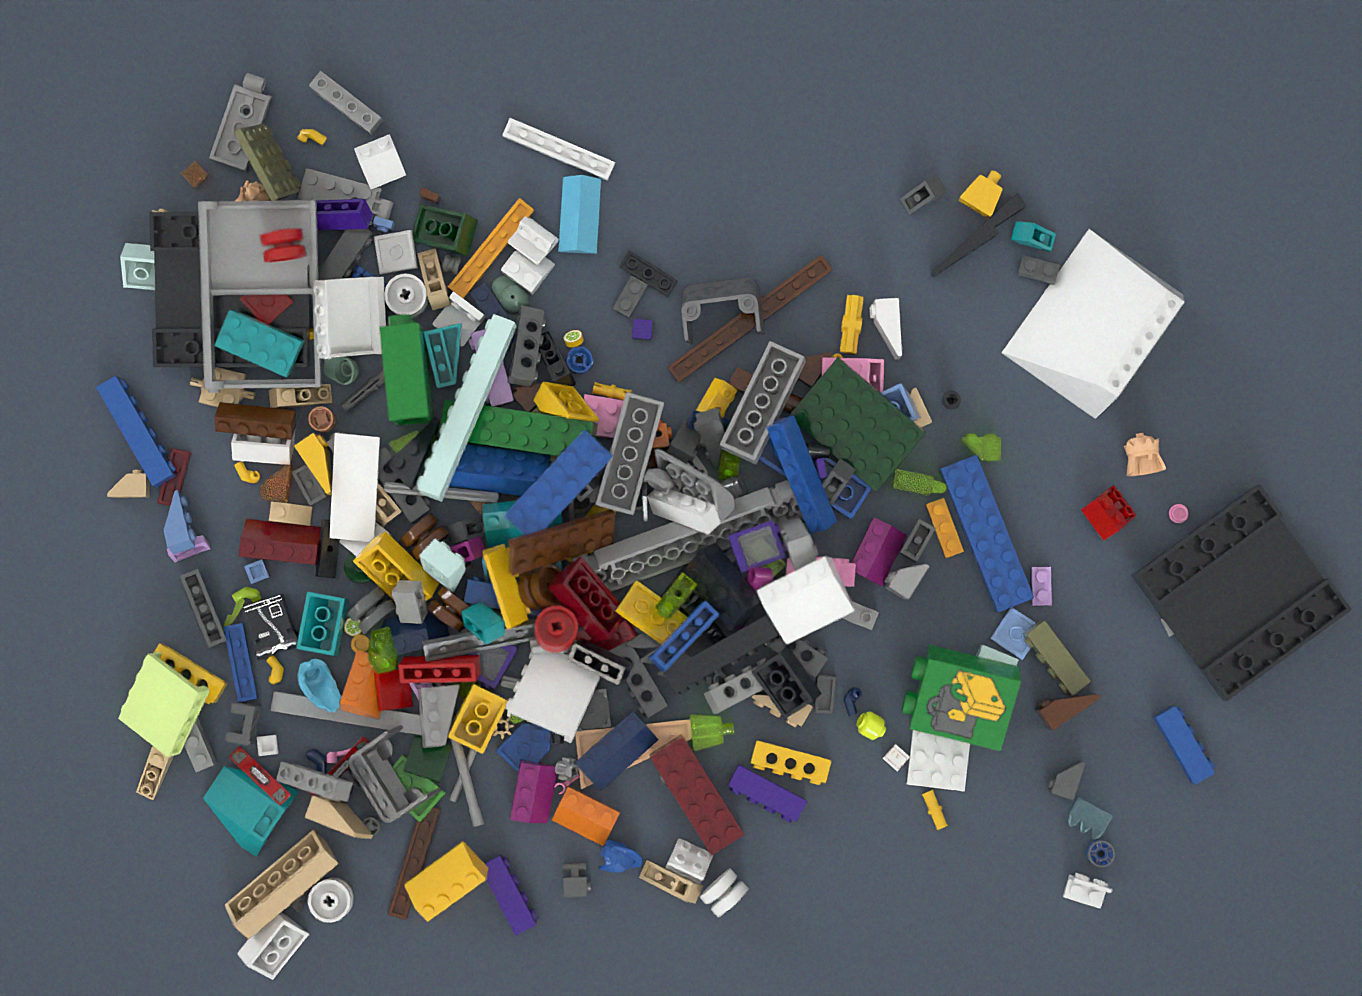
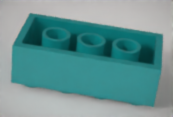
(259, 343)

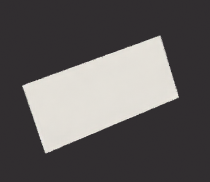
(354, 487)

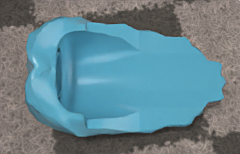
(319, 685)

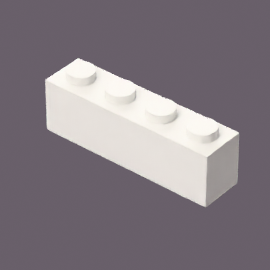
(684, 510)

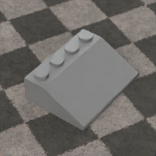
(696, 484)

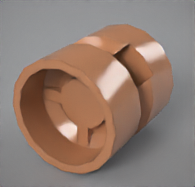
(322, 419)

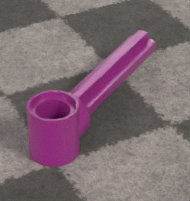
(758, 579)

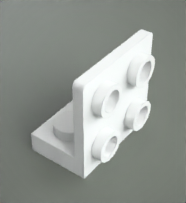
(460, 312)
(1085, 891)

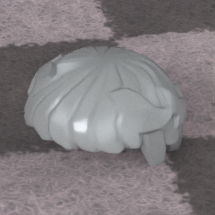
(658, 480)

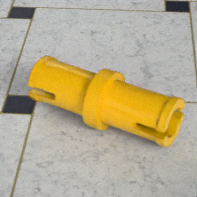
(609, 391)
(934, 809)

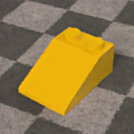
(563, 401)
(317, 457)
(477, 718)

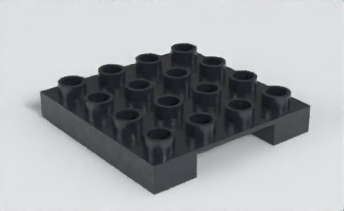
(178, 304)
(1240, 593)

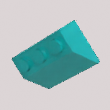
(322, 624)

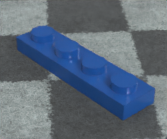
(240, 662)

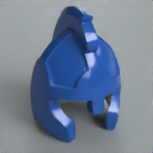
(619, 857)

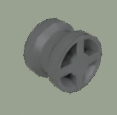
(452, 264)
(373, 824)

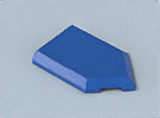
(525, 743)

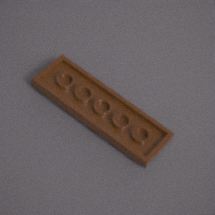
(561, 542)

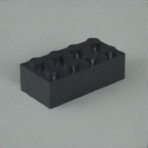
(723, 586)

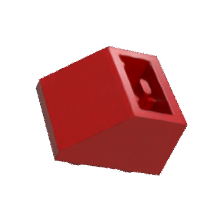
(1108, 512)

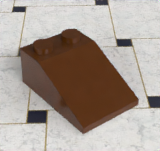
(1059, 710)

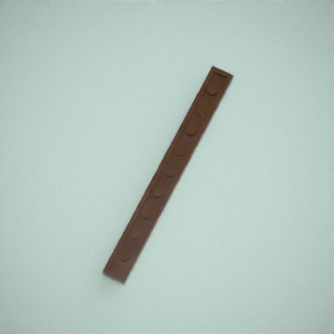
(746, 322)

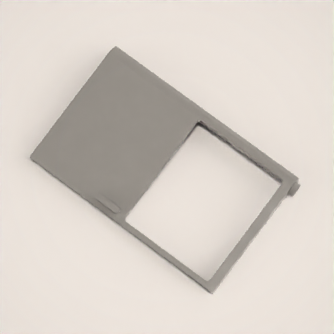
(235, 266)

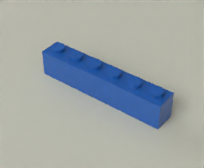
(136, 431)
(801, 474)

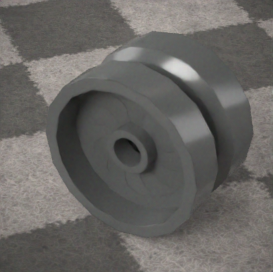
(370, 608)

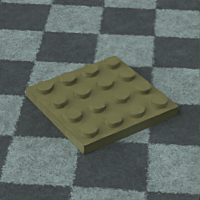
(268, 161)

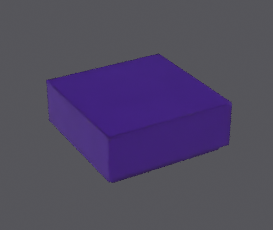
(642, 329)
(821, 470)

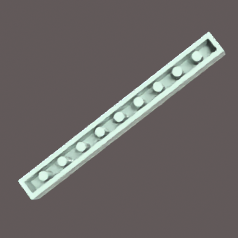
(467, 407)

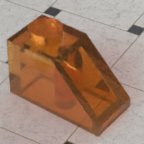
(278, 485)

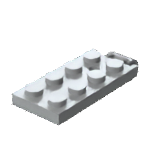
(226, 145)
(329, 187)

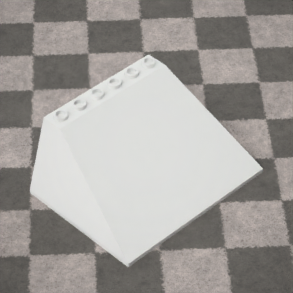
(1094, 325)

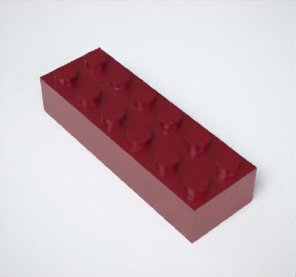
(696, 794)

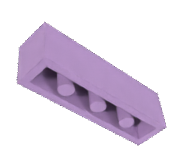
(500, 392)

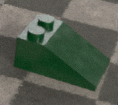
(444, 229)

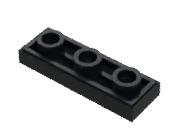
(658, 280)
(326, 557)

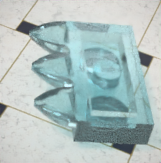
(1090, 817)

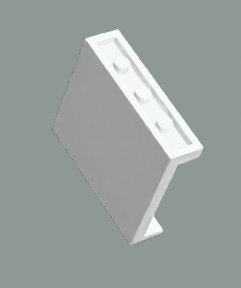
(349, 316)
(553, 693)

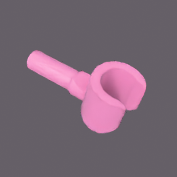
(332, 756)
(565, 784)

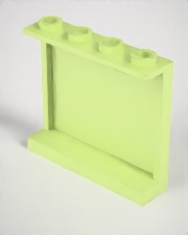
(162, 705)

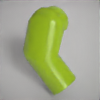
(247, 592)

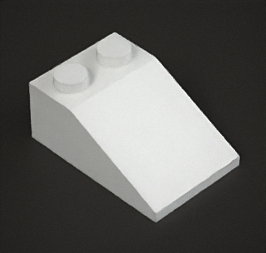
(887, 321)

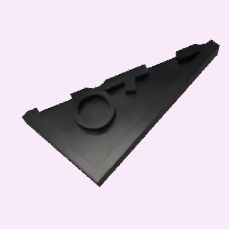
(411, 457)

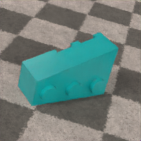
(444, 353)

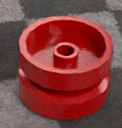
(282, 243)
(558, 618)

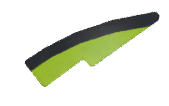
(237, 613)

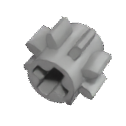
(566, 769)

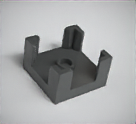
(597, 712)
(249, 723)

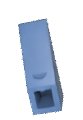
(177, 527)

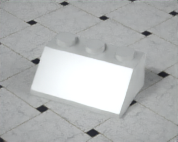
(262, 449)
(273, 945)

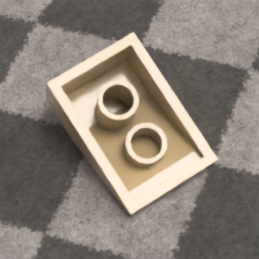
(336, 816)

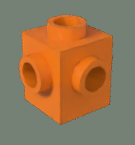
(663, 440)

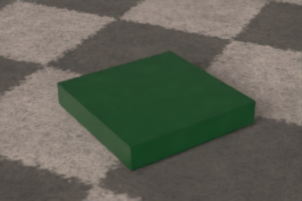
(427, 761)

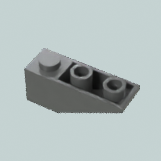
(712, 431)

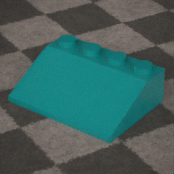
(499, 528)

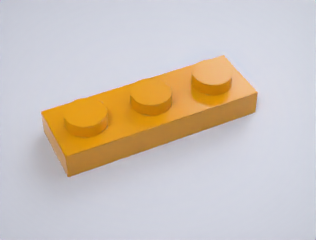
(944, 527)

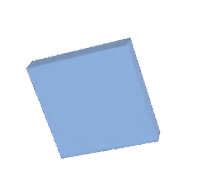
(1010, 633)

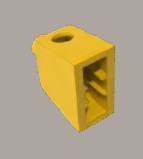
(983, 194)

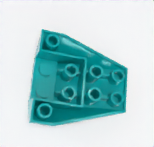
(246, 807)

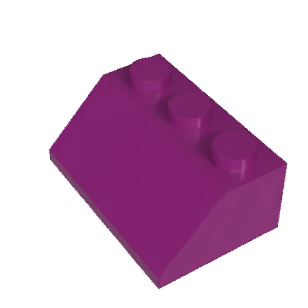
(878, 551)
(533, 792)

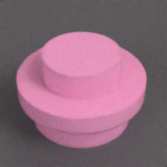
(1178, 513)

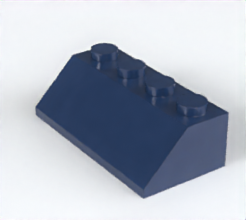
(616, 751)

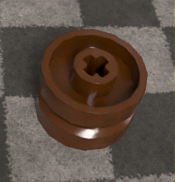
(423, 535)
(534, 587)
(449, 611)

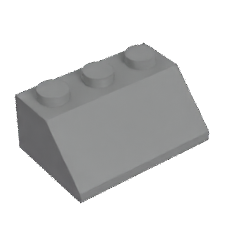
(905, 580)

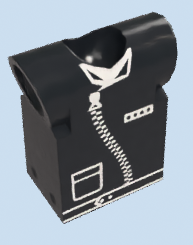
(271, 626)

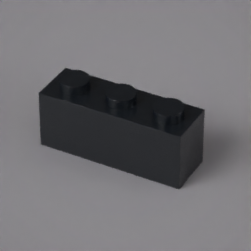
(600, 661)

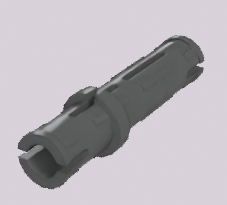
(348, 405)

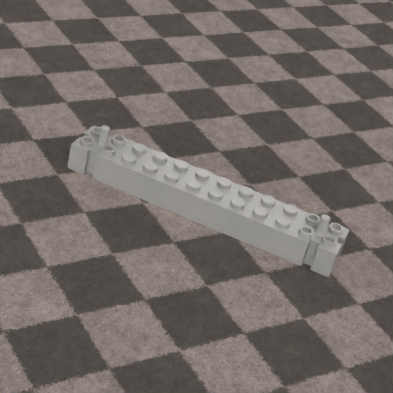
(678, 544)

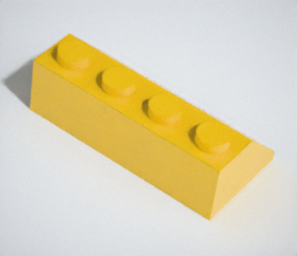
(389, 562)
(505, 586)
(446, 881)

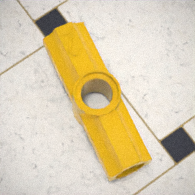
(851, 324)

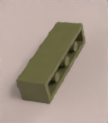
(1056, 658)

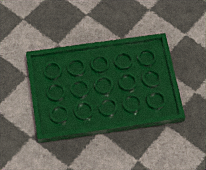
(857, 423)

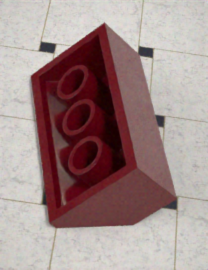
(280, 541)
(587, 599)

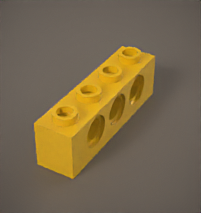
(198, 673)
(821, 765)

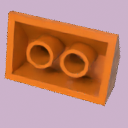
(360, 690)
(586, 815)

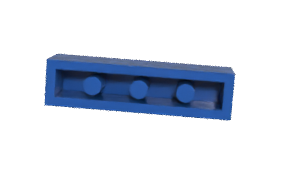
(478, 591)
(683, 636)
(1183, 744)

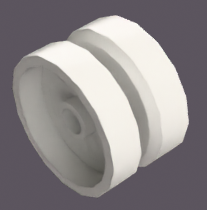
(402, 285)
(337, 890)
(723, 892)

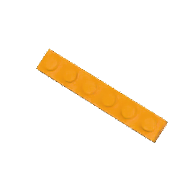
(490, 249)

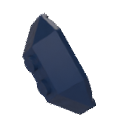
(409, 636)

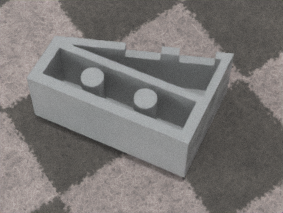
(798, 543)
(436, 713)

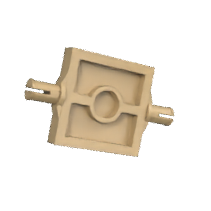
(226, 395)

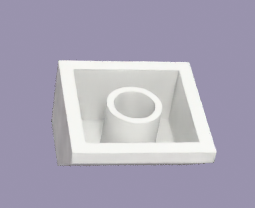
(380, 161)
(526, 272)

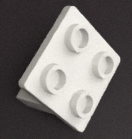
(532, 240)
(689, 861)

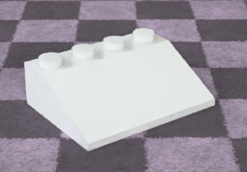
(806, 599)

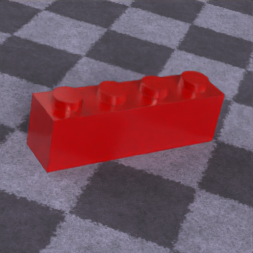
(449, 669)

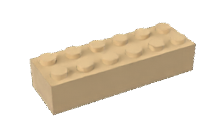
(281, 884)

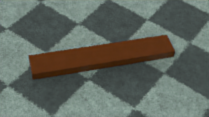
(413, 862)

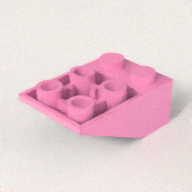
(870, 369)

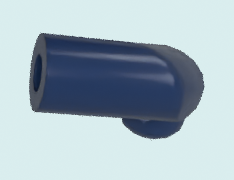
(850, 699)
(318, 758)

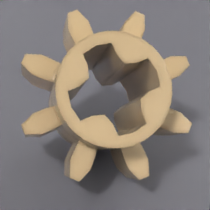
(507, 726)

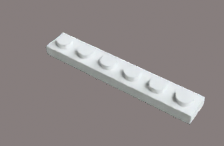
(558, 149)

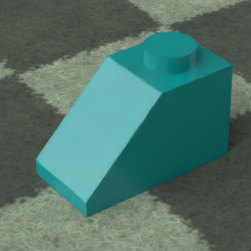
(1033, 236)

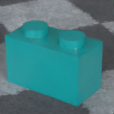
(483, 622)

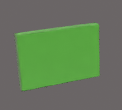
(410, 781)

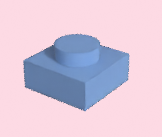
(383, 224)
(257, 571)

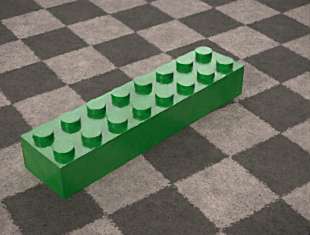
(524, 430)

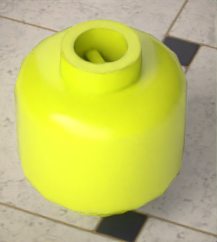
(871, 725)

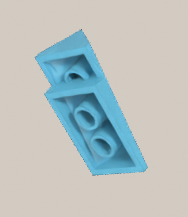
(579, 214)

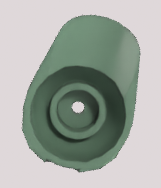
(504, 288)
(341, 369)

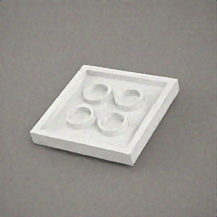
(937, 762)

